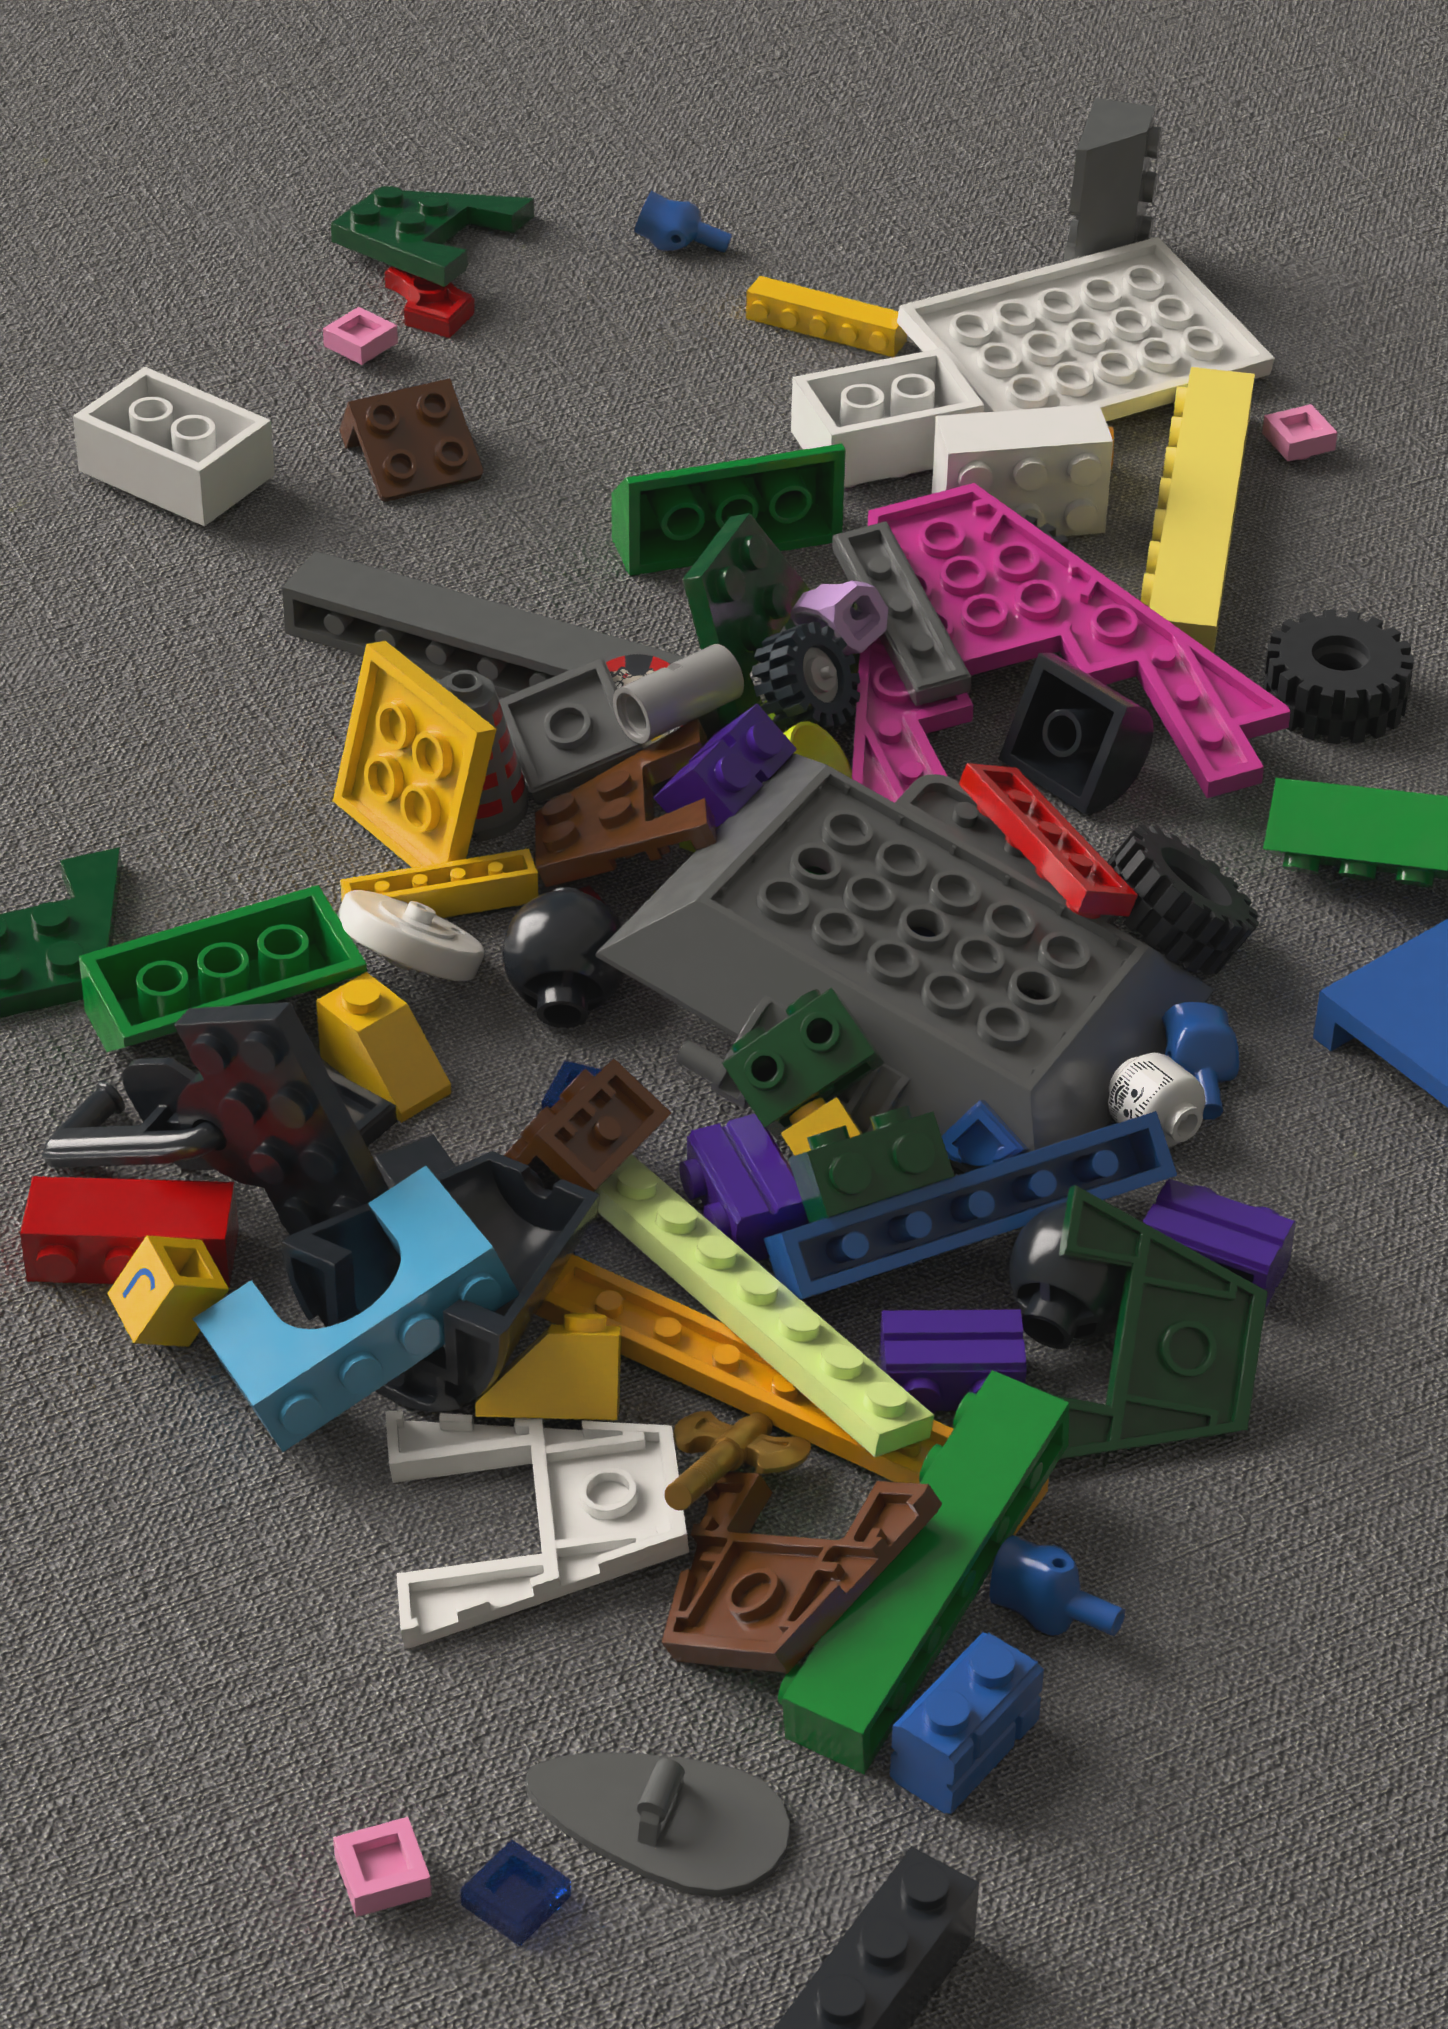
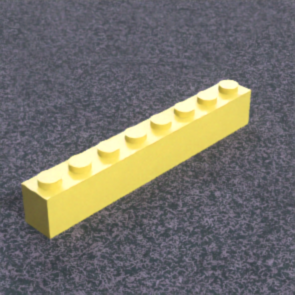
(1198, 502)

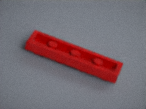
(1048, 841)

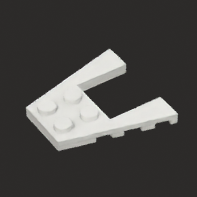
(595, 1508)

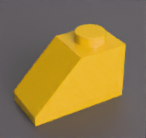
(379, 1045)
(561, 1374)

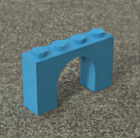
(312, 1375)

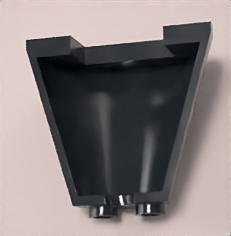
(350, 1264)

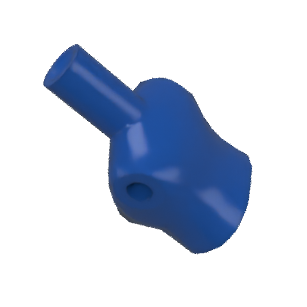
(677, 224)
(1204, 1047)
(1046, 1589)

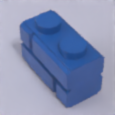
(966, 1722)

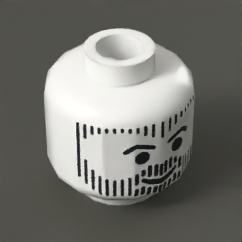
(1159, 1085)

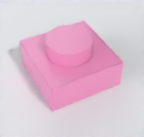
(360, 335)
(1299, 433)
(382, 1866)

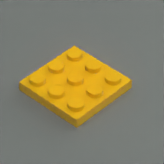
(412, 760)

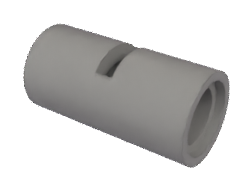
(678, 693)

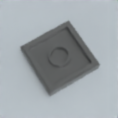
(567, 729)

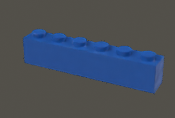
(968, 1207)

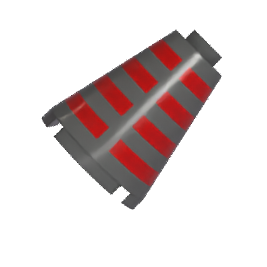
(504, 789)

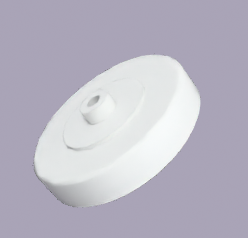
(410, 935)

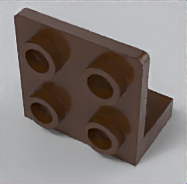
(412, 439)
(591, 1127)

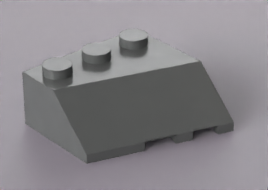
(1113, 178)

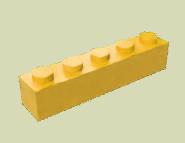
(825, 316)
(458, 885)

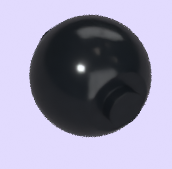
(553, 955)
(1061, 1294)

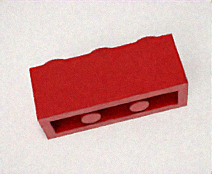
(95, 1225)

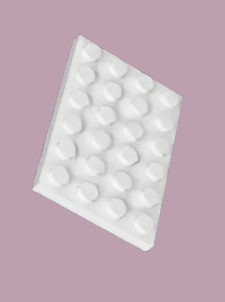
(1087, 333)

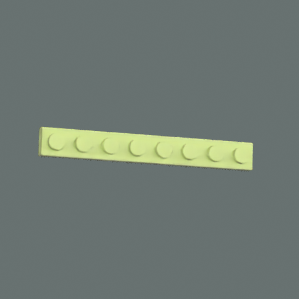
(762, 1311)

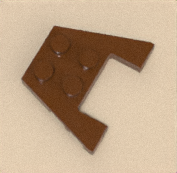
(615, 814)
(774, 1596)

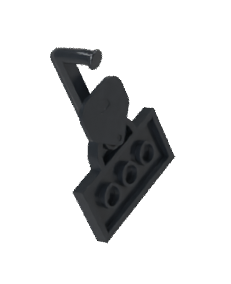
(251, 1113)

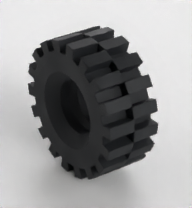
(1339, 675)
(1183, 901)

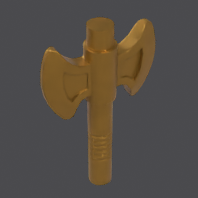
(727, 1450)

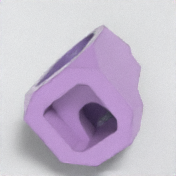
(849, 608)

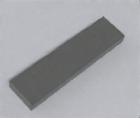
(914, 632)

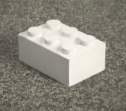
(881, 412)
(174, 445)
(1033, 461)

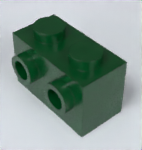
(801, 1058)
(872, 1166)

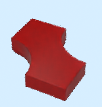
(430, 305)

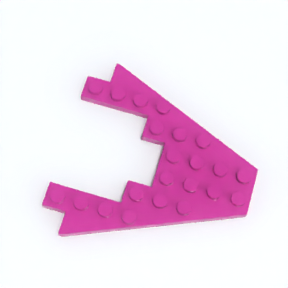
(1019, 594)

